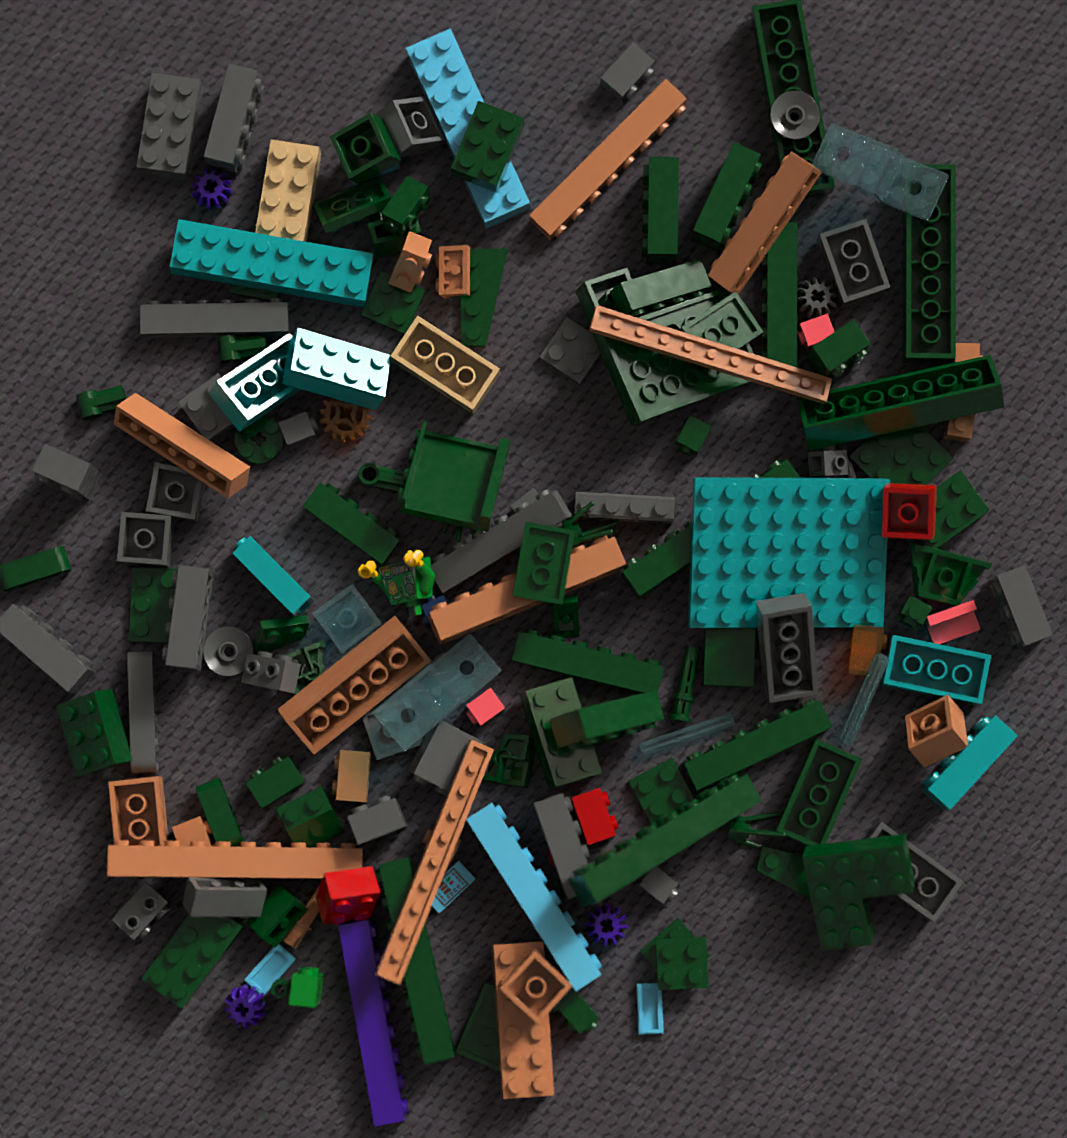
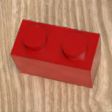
(594, 816)

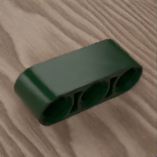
(34, 567)
(218, 812)

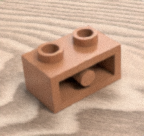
(410, 262)

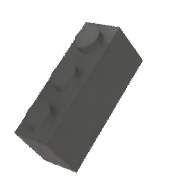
(224, 897)

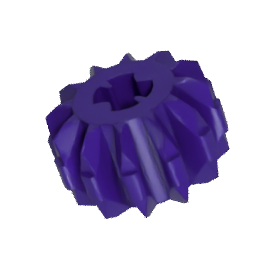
(221, 189)
(598, 927)
(245, 1006)

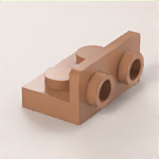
(453, 271)

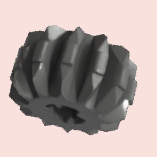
(816, 289)

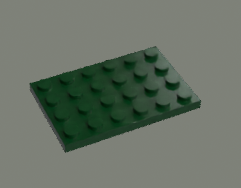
(662, 383)

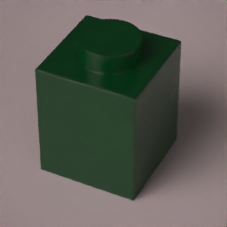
(692, 436)

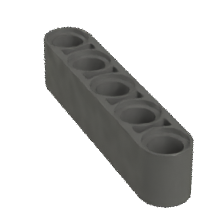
(141, 711)

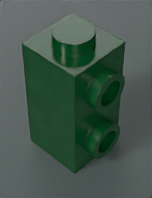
(405, 206)
(577, 1012)

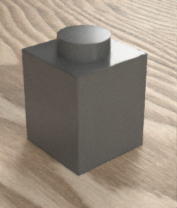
(298, 429)
(659, 885)

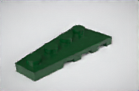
(479, 306)
(784, 868)

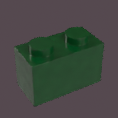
(275, 782)
(278, 916)

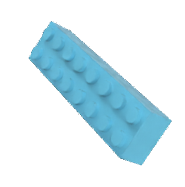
(453, 100)
(534, 897)

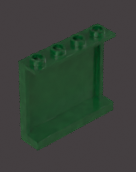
(453, 479)

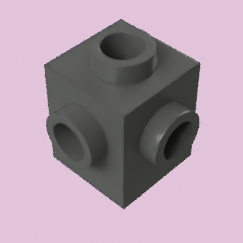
(828, 463)

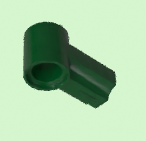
(237, 348)
(96, 403)
(386, 478)

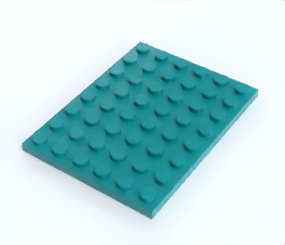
(785, 540)

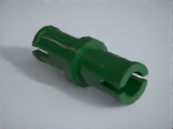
(275, 988)

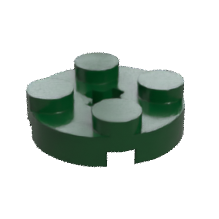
(268, 450)

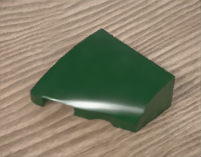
(311, 664)
(512, 761)

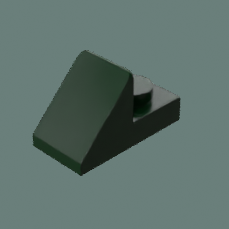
(566, 617)

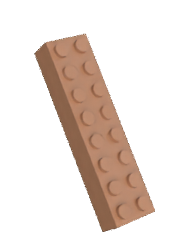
(496, 602)

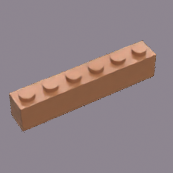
(764, 223)
(181, 445)

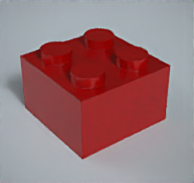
(909, 511)
(347, 895)

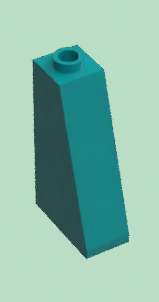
(272, 576)

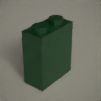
(729, 657)

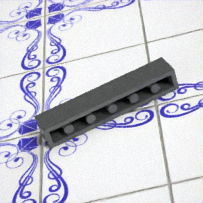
(214, 319)
(498, 542)

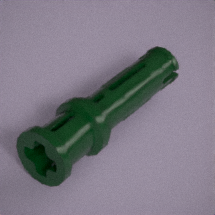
(683, 696)

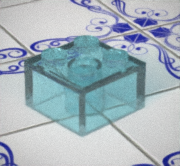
(347, 619)

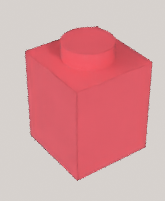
(814, 331)
(484, 707)

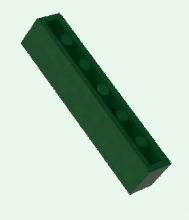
(781, 298)
(586, 663)
(757, 745)

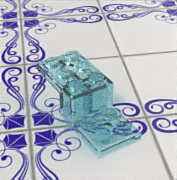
(879, 171)
(437, 692)

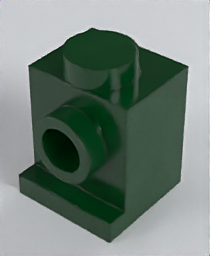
(913, 613)

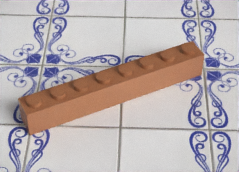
(608, 159)

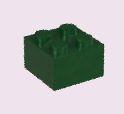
(365, 148)

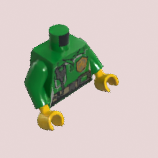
(403, 581)

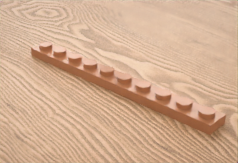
(710, 354)
(434, 862)

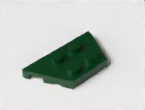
(944, 574)

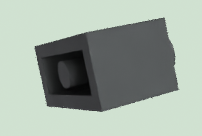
(628, 72)

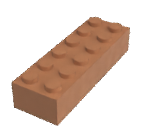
(354, 685)
(522, 1043)

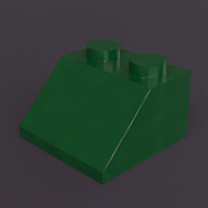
(310, 818)

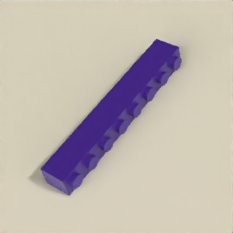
(372, 1023)

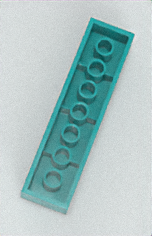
(271, 263)

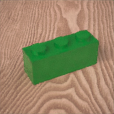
(306, 987)

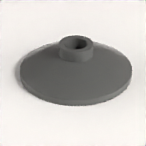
(795, 103)
(217, 644)

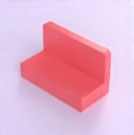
(952, 623)

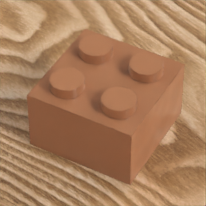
(936, 731)
(535, 986)

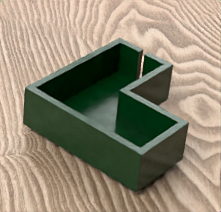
(845, 876)

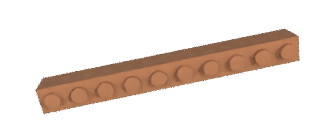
(229, 861)

